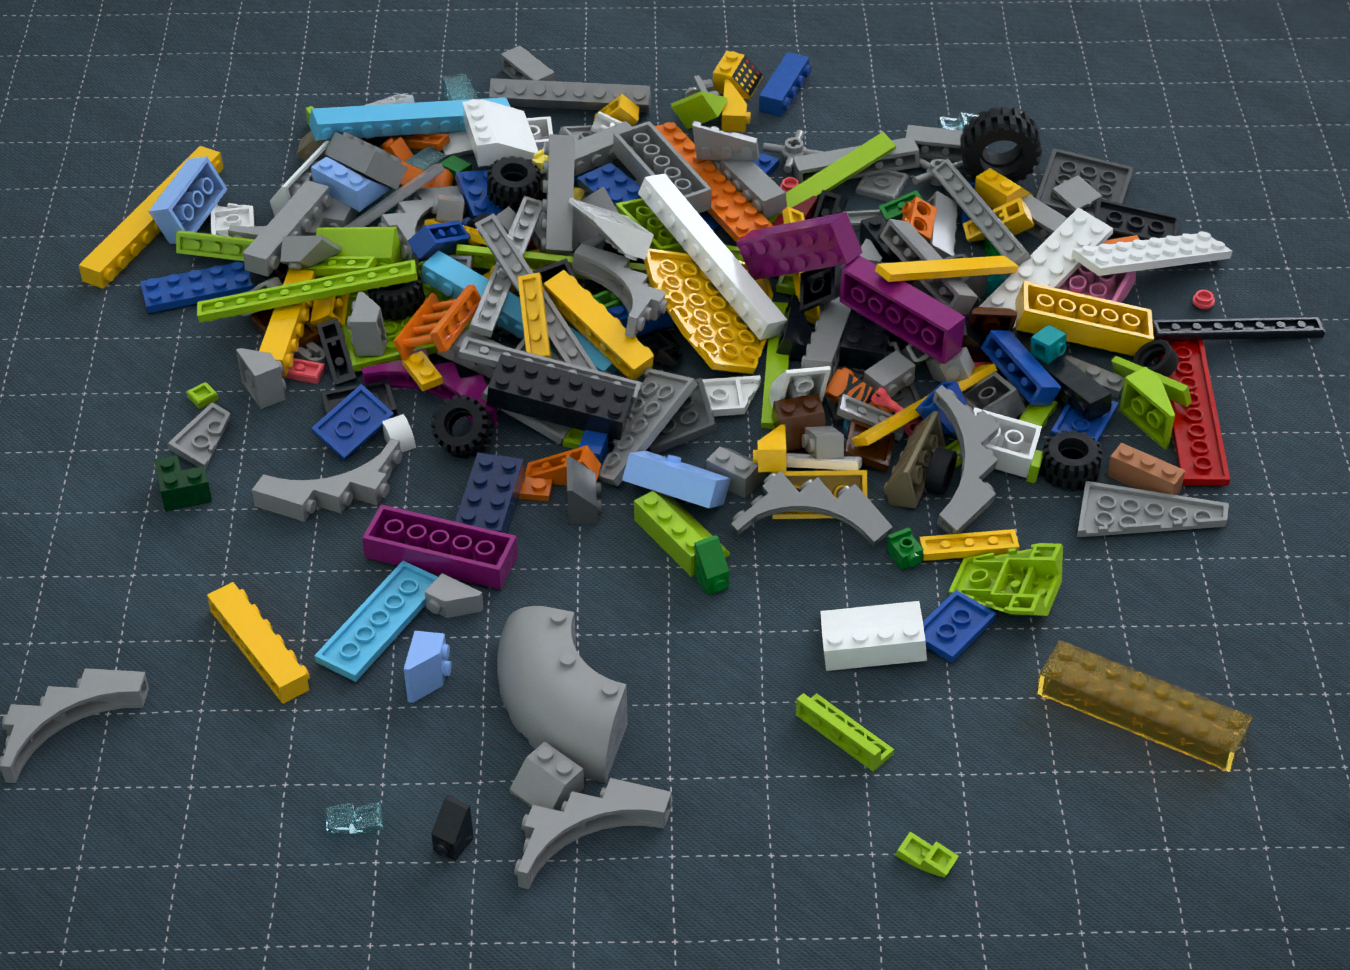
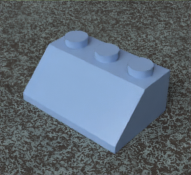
(347, 184)

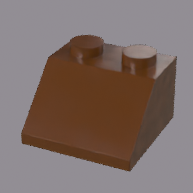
(796, 415)

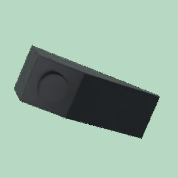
(795, 333)
(336, 351)

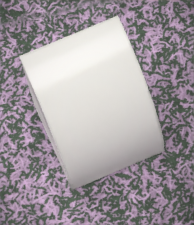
(399, 429)

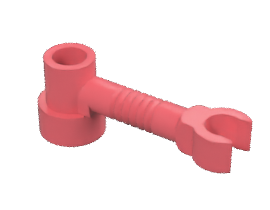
(886, 401)

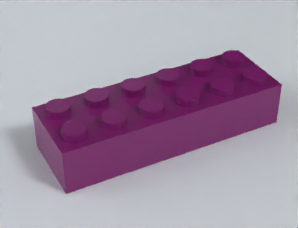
(799, 246)
(902, 310)
(441, 546)

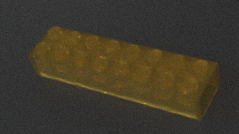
(1144, 705)

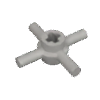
(792, 148)
(929, 175)

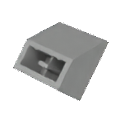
(367, 327)

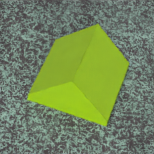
(699, 108)

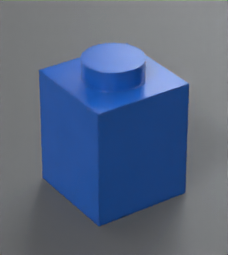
(597, 443)

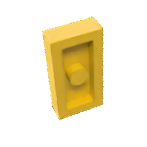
(422, 371)

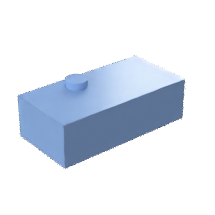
(188, 198)
(676, 478)

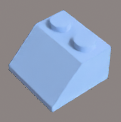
(426, 664)

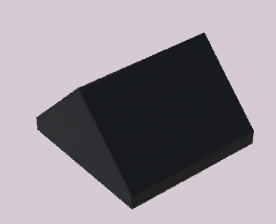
(819, 287)

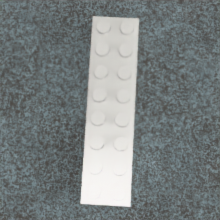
(1151, 253)
(1052, 260)

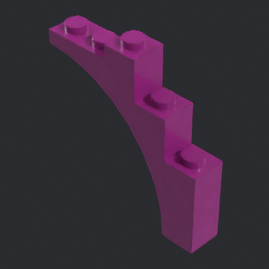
(452, 384)

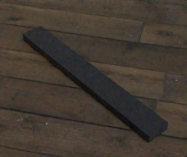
(1238, 328)

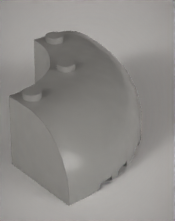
(556, 694)

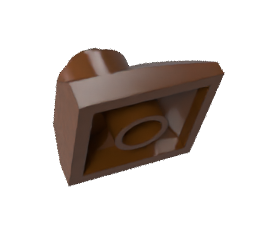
(989, 318)

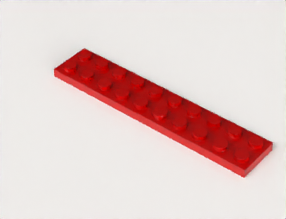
(1197, 427)

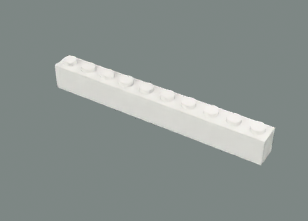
(712, 256)

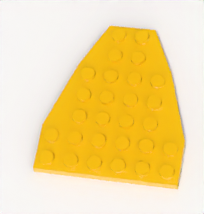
(704, 313)

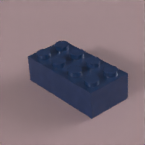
(492, 492)

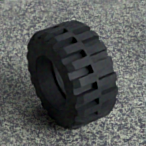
(1000, 126)

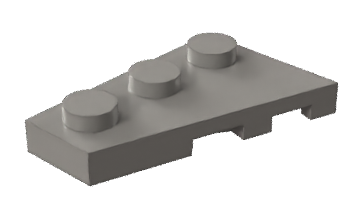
(720, 145)
(201, 436)

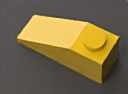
(735, 111)
(1014, 216)
(772, 451)

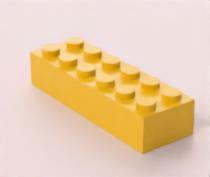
(1084, 318)

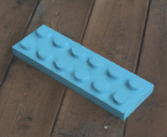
(376, 622)

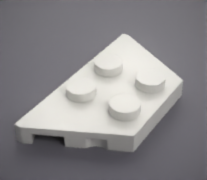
(233, 214)
(731, 394)

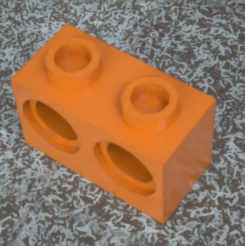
(920, 216)

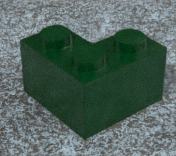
(183, 487)

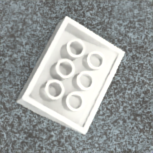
(497, 131)
(617, 229)
(873, 636)

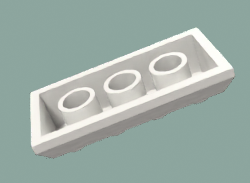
(297, 179)

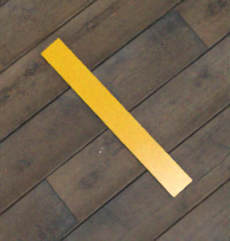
(946, 268)
(910, 413)

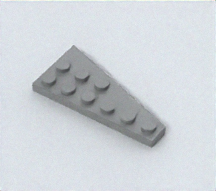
(656, 404)
(1127, 510)

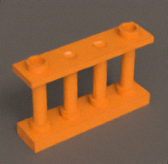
(444, 332)

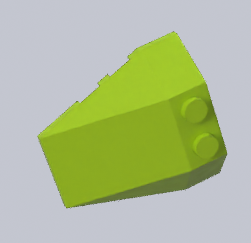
(1014, 581)

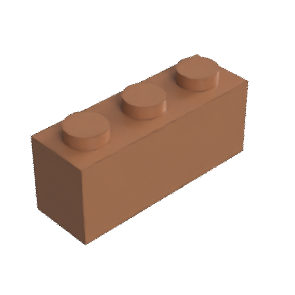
(1144, 471)

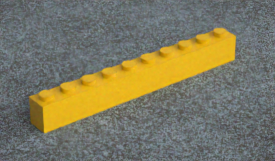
(133, 233)

